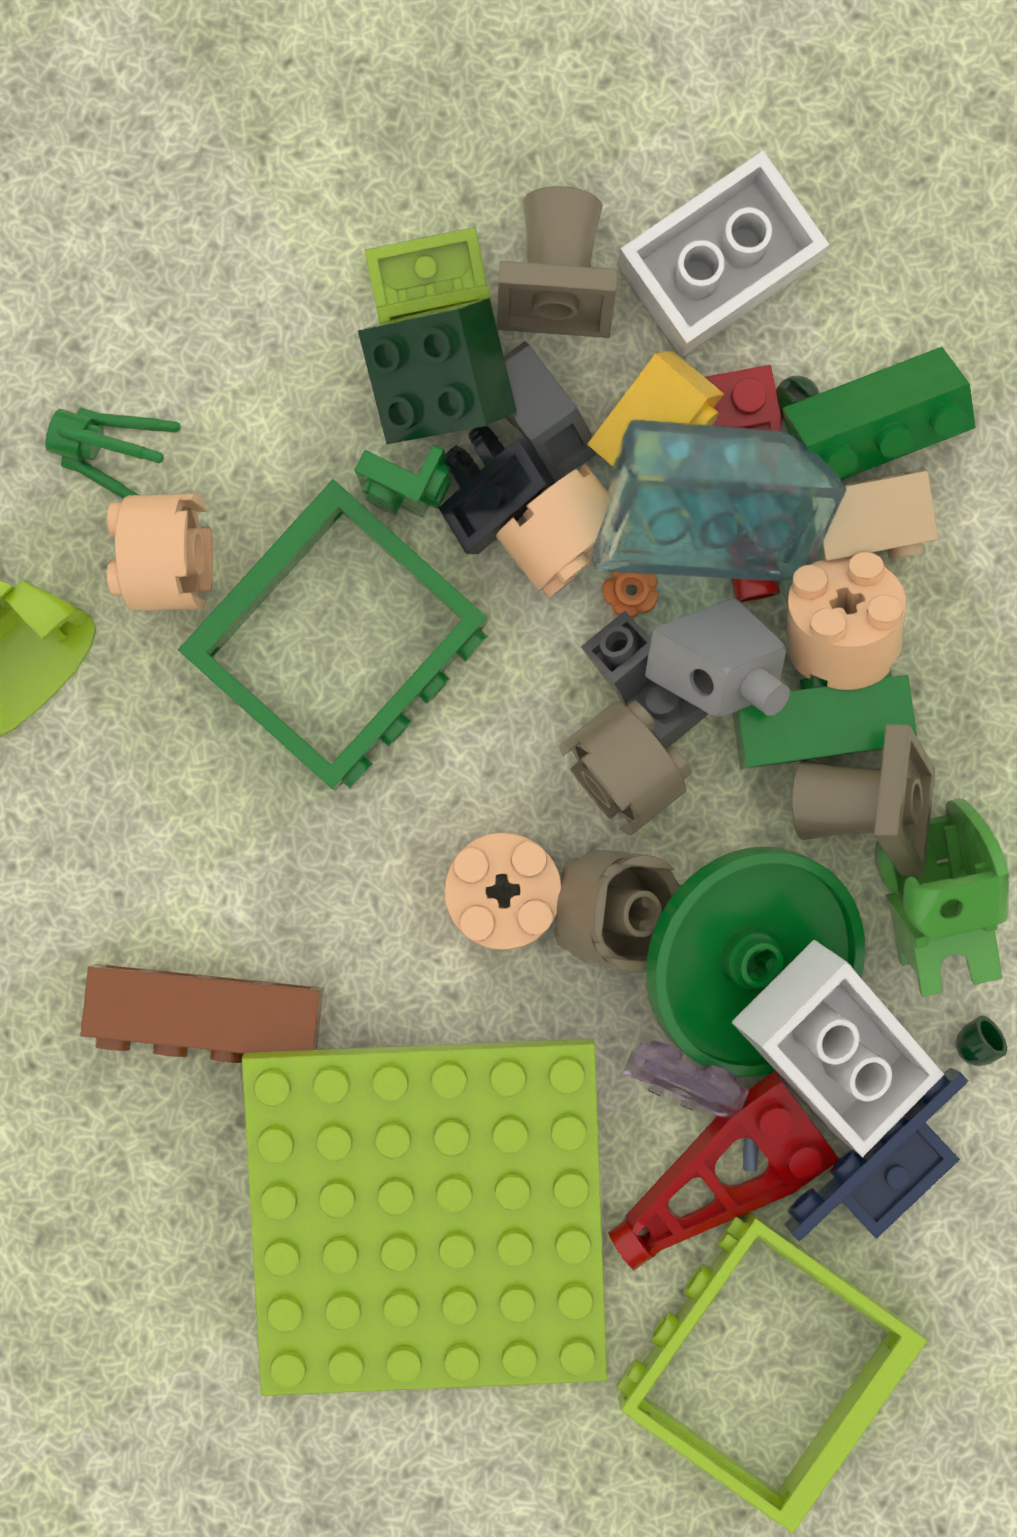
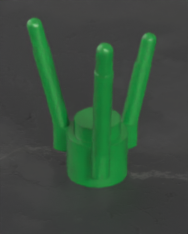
(80, 437)

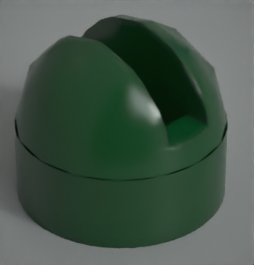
(801, 383)
(981, 1042)

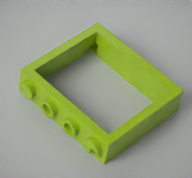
(844, 1425)

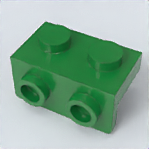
(395, 487)

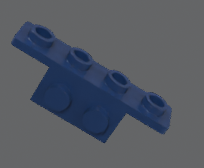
(889, 1174)

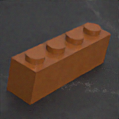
(198, 1012)

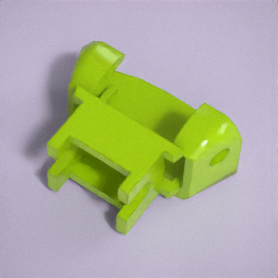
(39, 649)

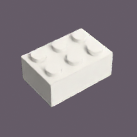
(722, 254)
(838, 1047)

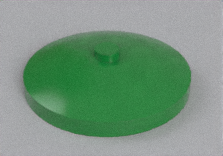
(732, 936)

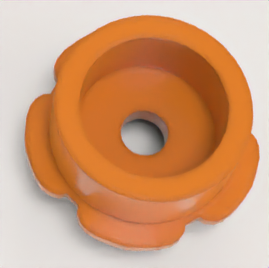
(643, 601)

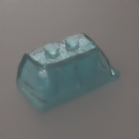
(715, 503)

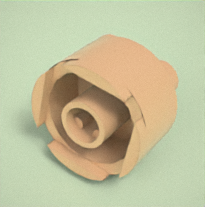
(558, 531)
(160, 552)
(845, 620)
(480, 915)

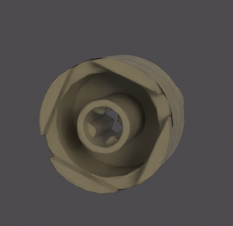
(626, 765)
(612, 907)

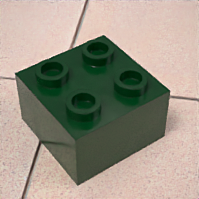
(438, 371)

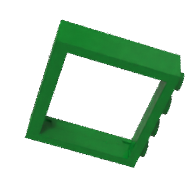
(269, 573)

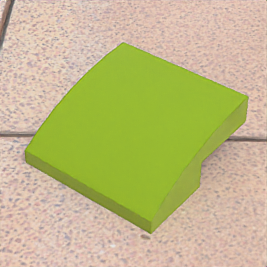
(426, 274)

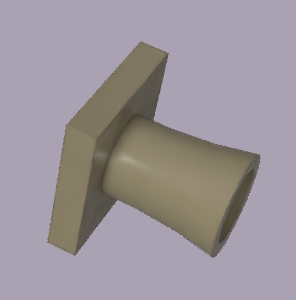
(557, 286)
(882, 801)

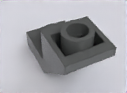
(546, 414)
(621, 657)

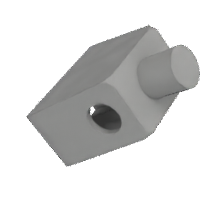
(720, 660)

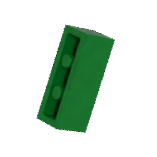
(884, 414)
(823, 722)

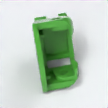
(951, 914)

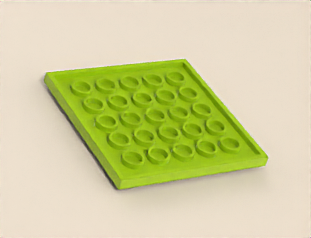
(426, 1216)

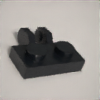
(496, 492)

